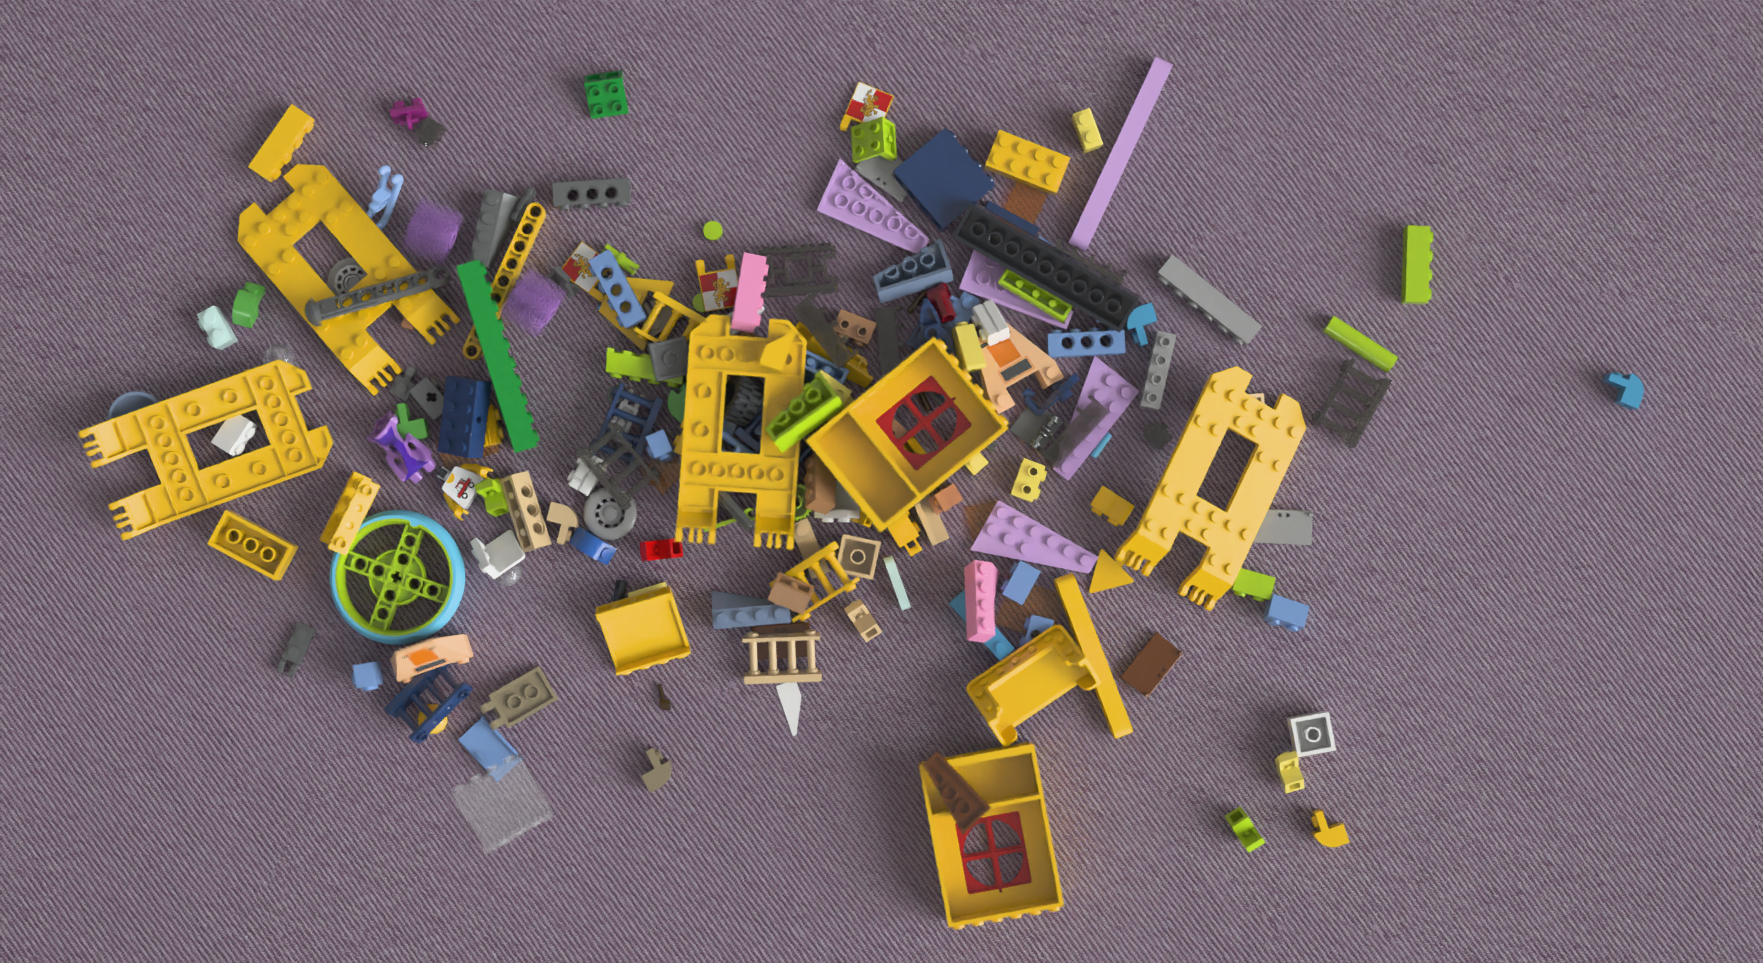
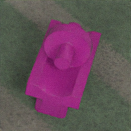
(408, 115)

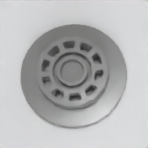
(349, 279)
(610, 514)

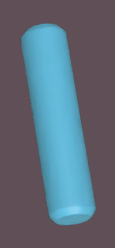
(1101, 445)

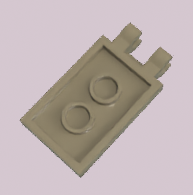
(520, 699)

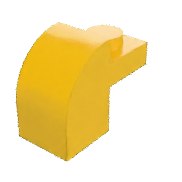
(1330, 836)

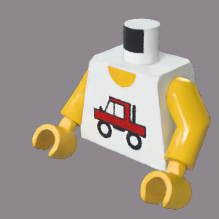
(460, 485)

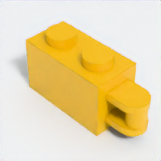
(904, 532)

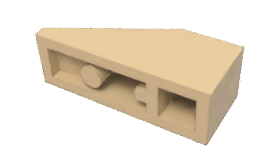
(808, 544)

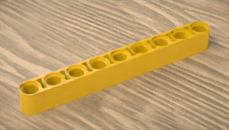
(512, 274)
(1090, 646)

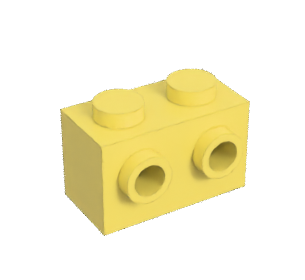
(1028, 480)

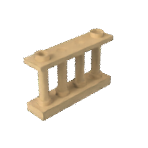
(792, 674)

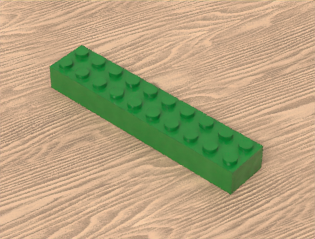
(495, 352)

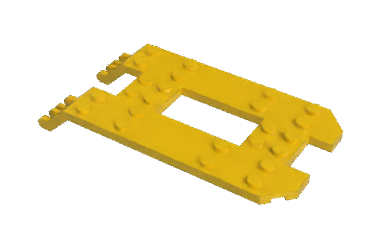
(270, 244)
(703, 464)
(183, 485)
(1175, 502)

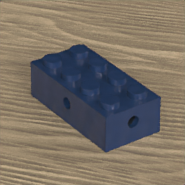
(464, 416)

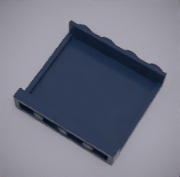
(943, 179)

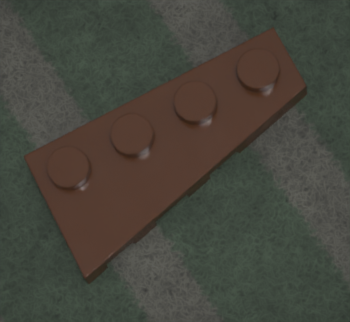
(960, 798)

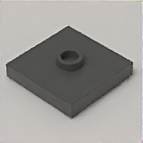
(669, 358)

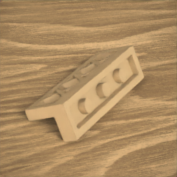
(931, 522)

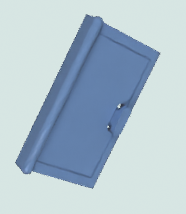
(485, 744)

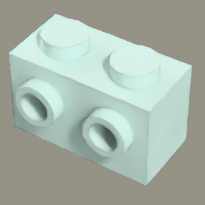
(217, 328)

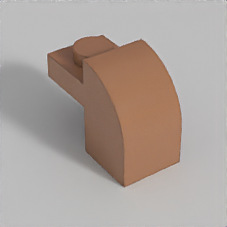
(945, 499)

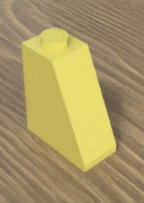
(967, 347)

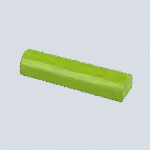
(1035, 295)
(1360, 344)

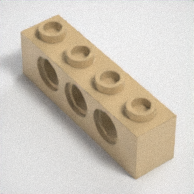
(525, 511)

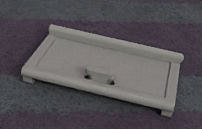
(879, 172)
(1281, 529)

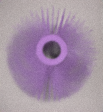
(437, 232)
(533, 303)

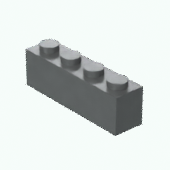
(492, 226)

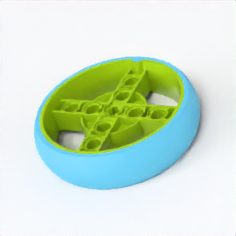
(379, 628)

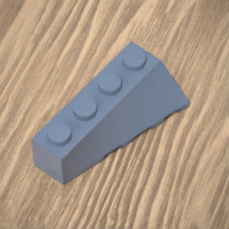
(914, 274)
(741, 611)

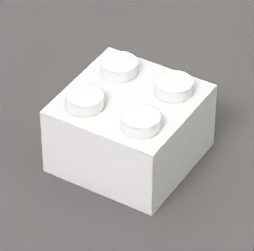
(1311, 733)

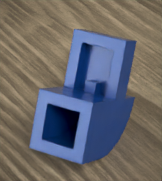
(592, 545)

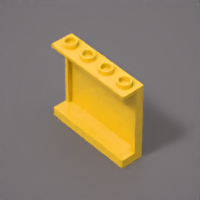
(643, 630)

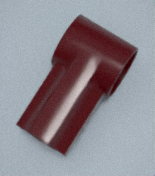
(940, 299)

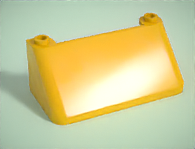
(1030, 681)

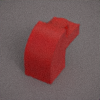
(660, 549)

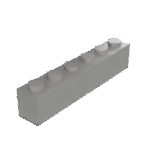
(1208, 300)

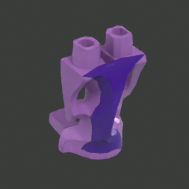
(412, 459)

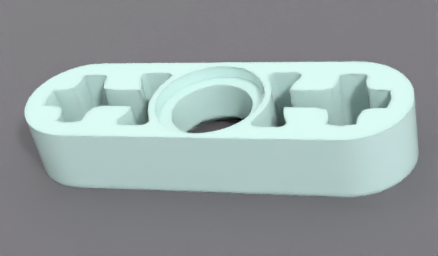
(896, 582)

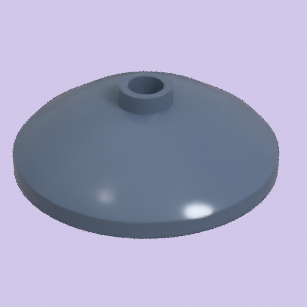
(130, 402)

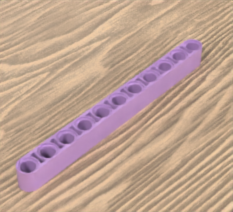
(1120, 153)

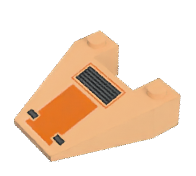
(1011, 362)
(430, 655)

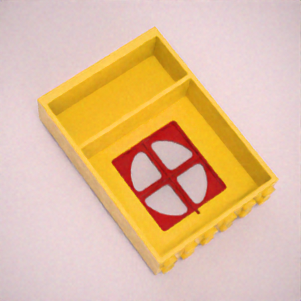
(873, 462)
(1013, 790)

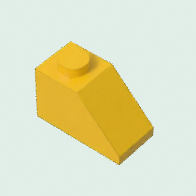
(775, 353)

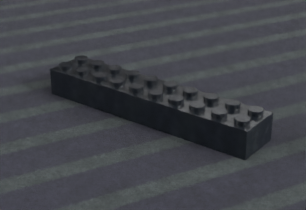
(1046, 266)

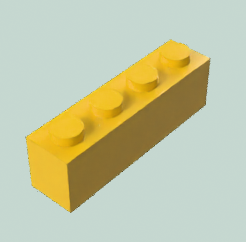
(282, 143)

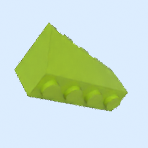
(635, 367)
(805, 413)

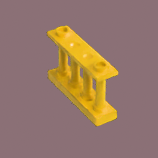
(678, 310)
(349, 513)
(813, 563)

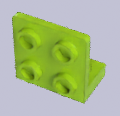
(874, 139)

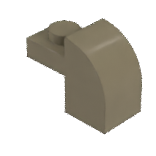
(660, 774)

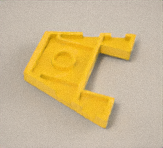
(641, 288)

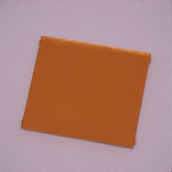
(1039, 602)

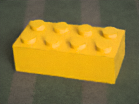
(1027, 163)
(252, 545)

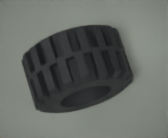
(742, 399)

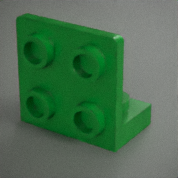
(606, 94)

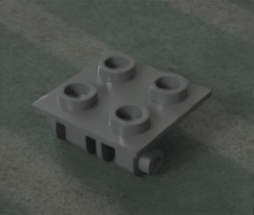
(1036, 428)

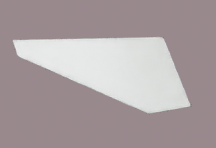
(791, 700)

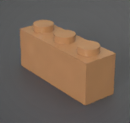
(820, 485)

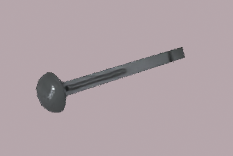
(328, 308)

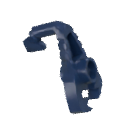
(931, 326)
(1060, 392)

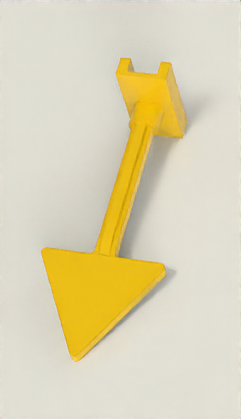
(1109, 573)

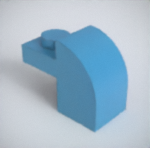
(1138, 318)
(1630, 388)

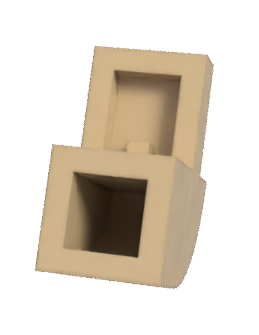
(566, 517)
(863, 620)

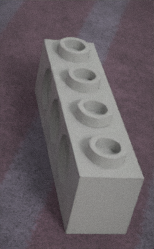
(1157, 370)

